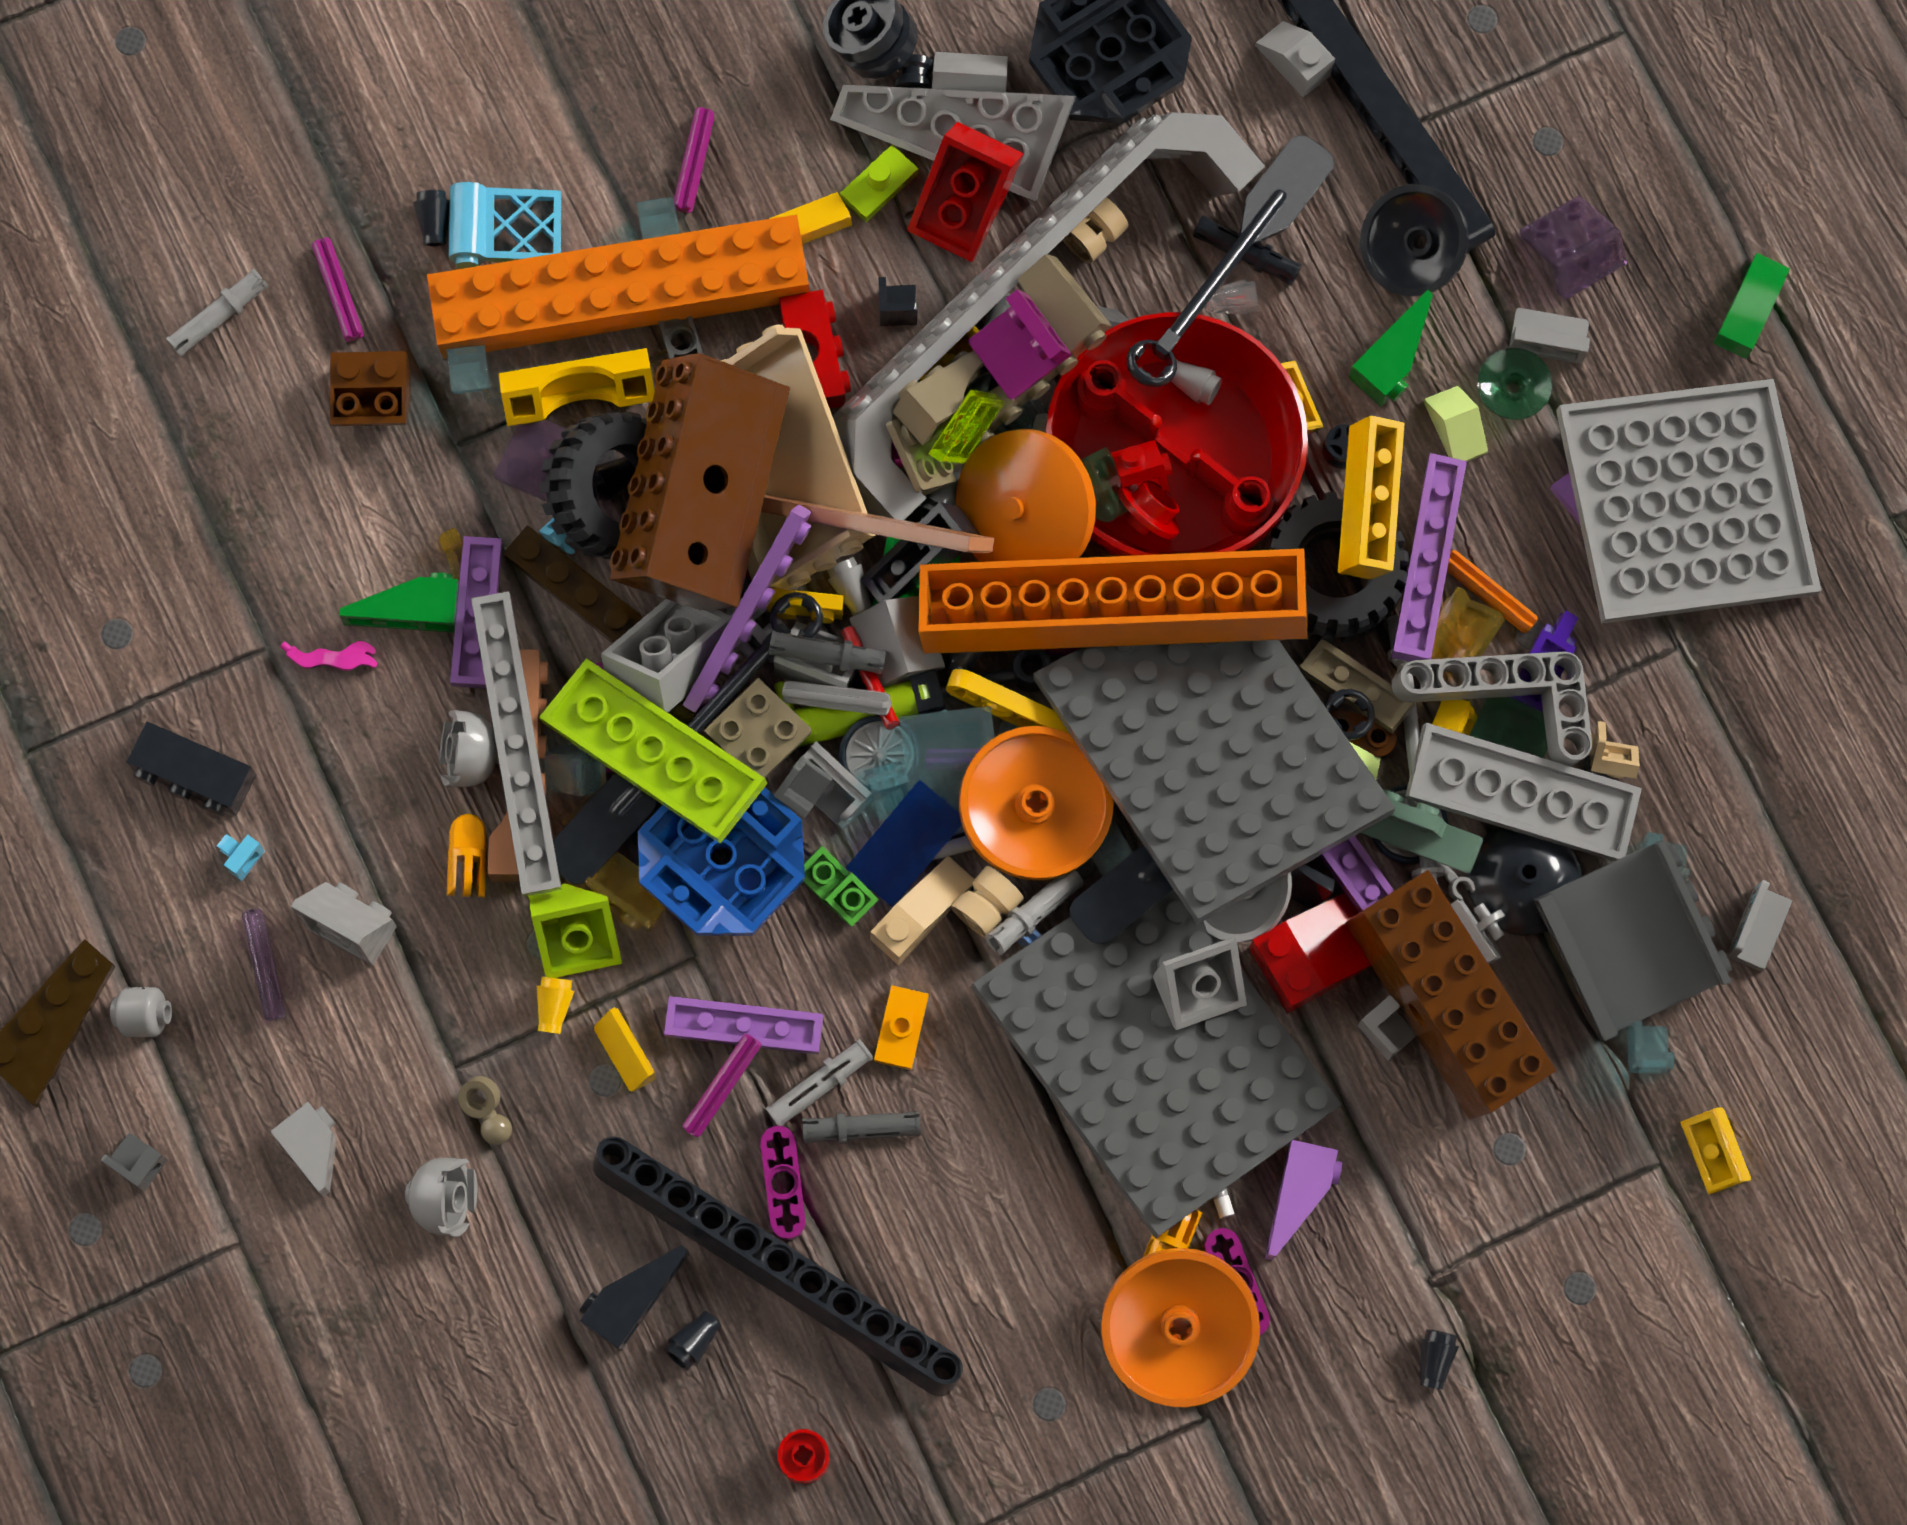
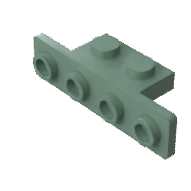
(1426, 835)

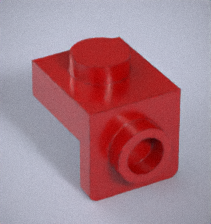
(1142, 464)

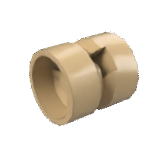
(1100, 225)
(991, 898)

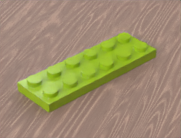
(653, 750)

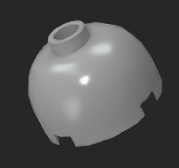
(468, 749)
(441, 1195)

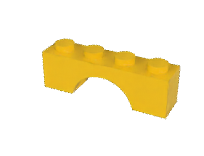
(537, 391)

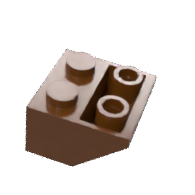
(369, 388)

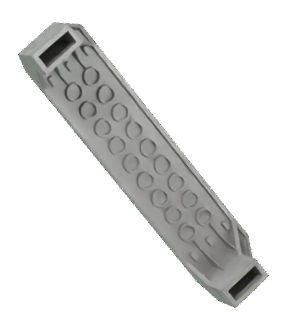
(1202, 143)

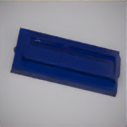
(905, 843)

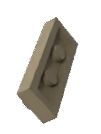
(1338, 671)

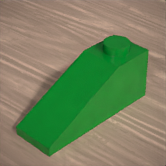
(1388, 362)
(413, 605)

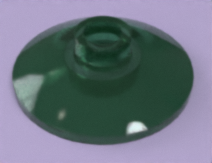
(1522, 369)

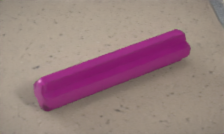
(693, 160)
(337, 289)
(721, 1085)

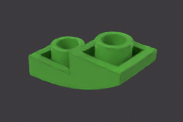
(837, 887)

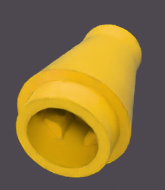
(553, 1003)

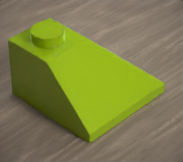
(574, 931)

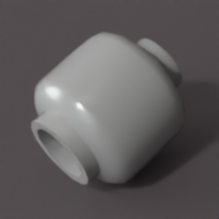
(140, 1012)

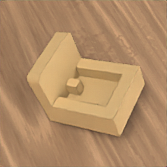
(1612, 758)

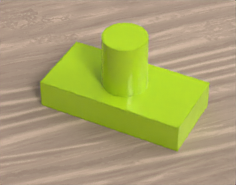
(879, 183)

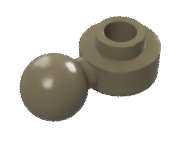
(495, 1127)

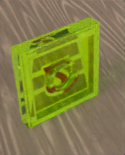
(967, 427)

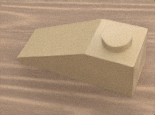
(920, 910)

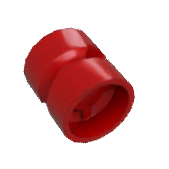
(803, 1456)

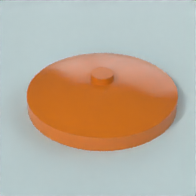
(1028, 497)
(1034, 804)
(1180, 1327)

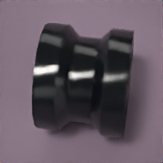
(916, 72)
(1338, 438)

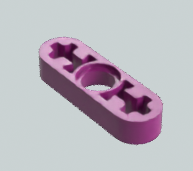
(769, 1155)
(1234, 1252)

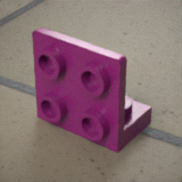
(1019, 346)

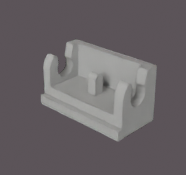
(844, 795)

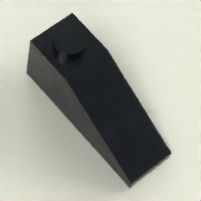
(900, 567)
(626, 1302)

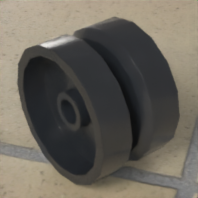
(871, 35)

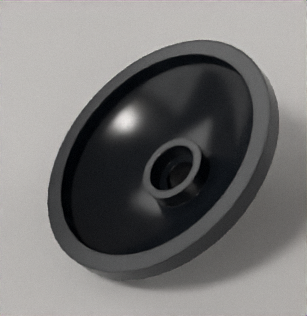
(1392, 236)
(1501, 882)

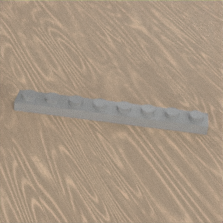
(516, 744)

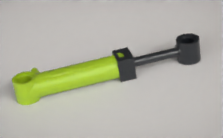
(913, 697)

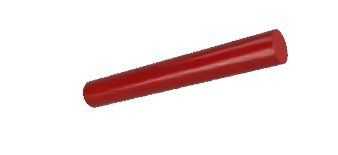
(870, 679)

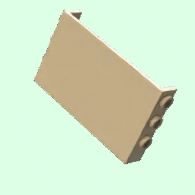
(807, 458)

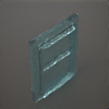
(942, 746)

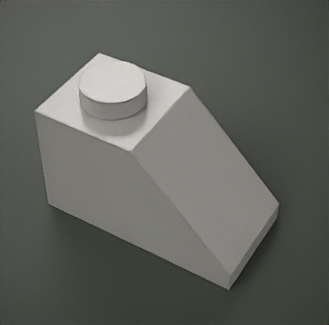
(1297, 56)
(310, 1144)

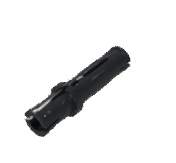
(1259, 256)

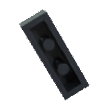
(190, 770)

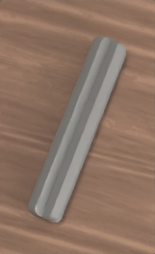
(836, 698)

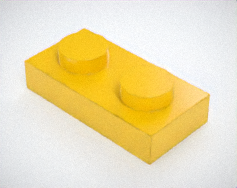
(831, 605)

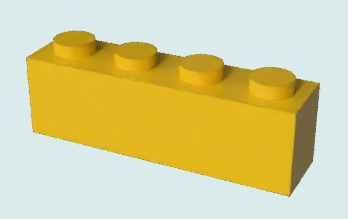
(1371, 497)

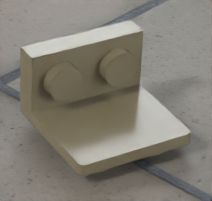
(921, 468)
(758, 729)

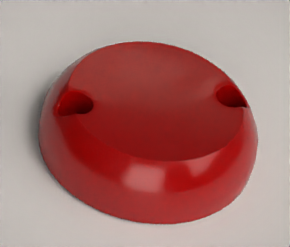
(1219, 453)

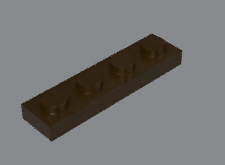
(571, 585)

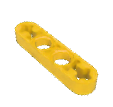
(1003, 702)

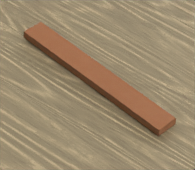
(882, 525)

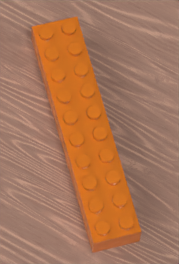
(618, 286)
(1113, 601)

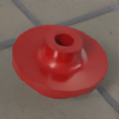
(1150, 509)

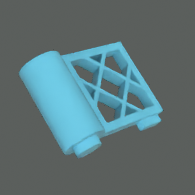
(473, 223)

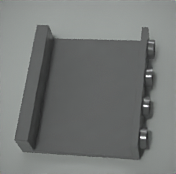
(1633, 938)

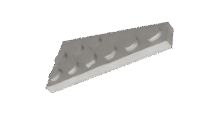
(922, 116)

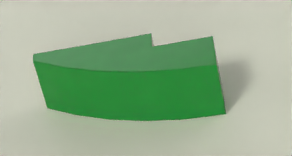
(1751, 306)

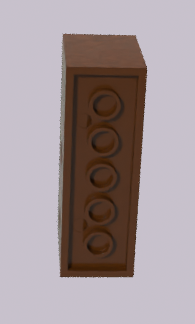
(699, 482)
(1450, 996)

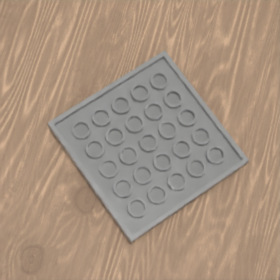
(1688, 500)

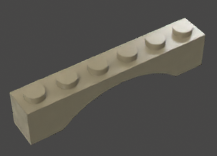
(933, 401)

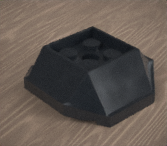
(1109, 90)

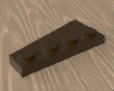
(50, 1021)

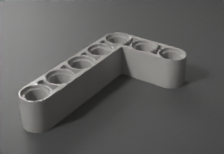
(1507, 684)

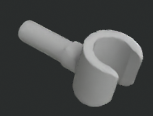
(1453, 880)

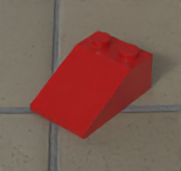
(964, 191)
(1310, 953)

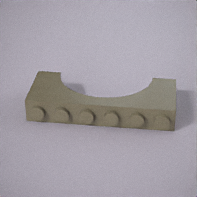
(1070, 315)

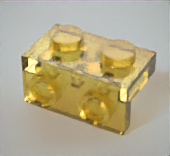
(1464, 627)
(621, 885)

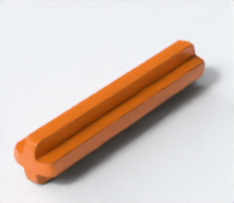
(1490, 592)

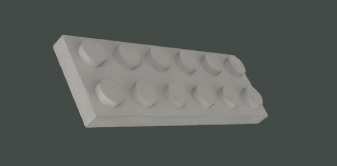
(1523, 792)

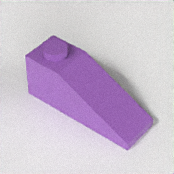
(1303, 1184)

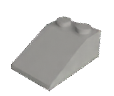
(665, 651)
(345, 920)

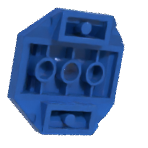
(731, 896)

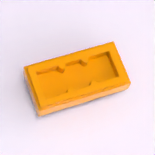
(901, 1027)

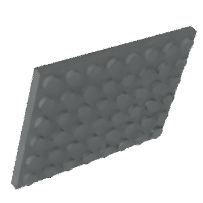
(1215, 760)
(1155, 1104)

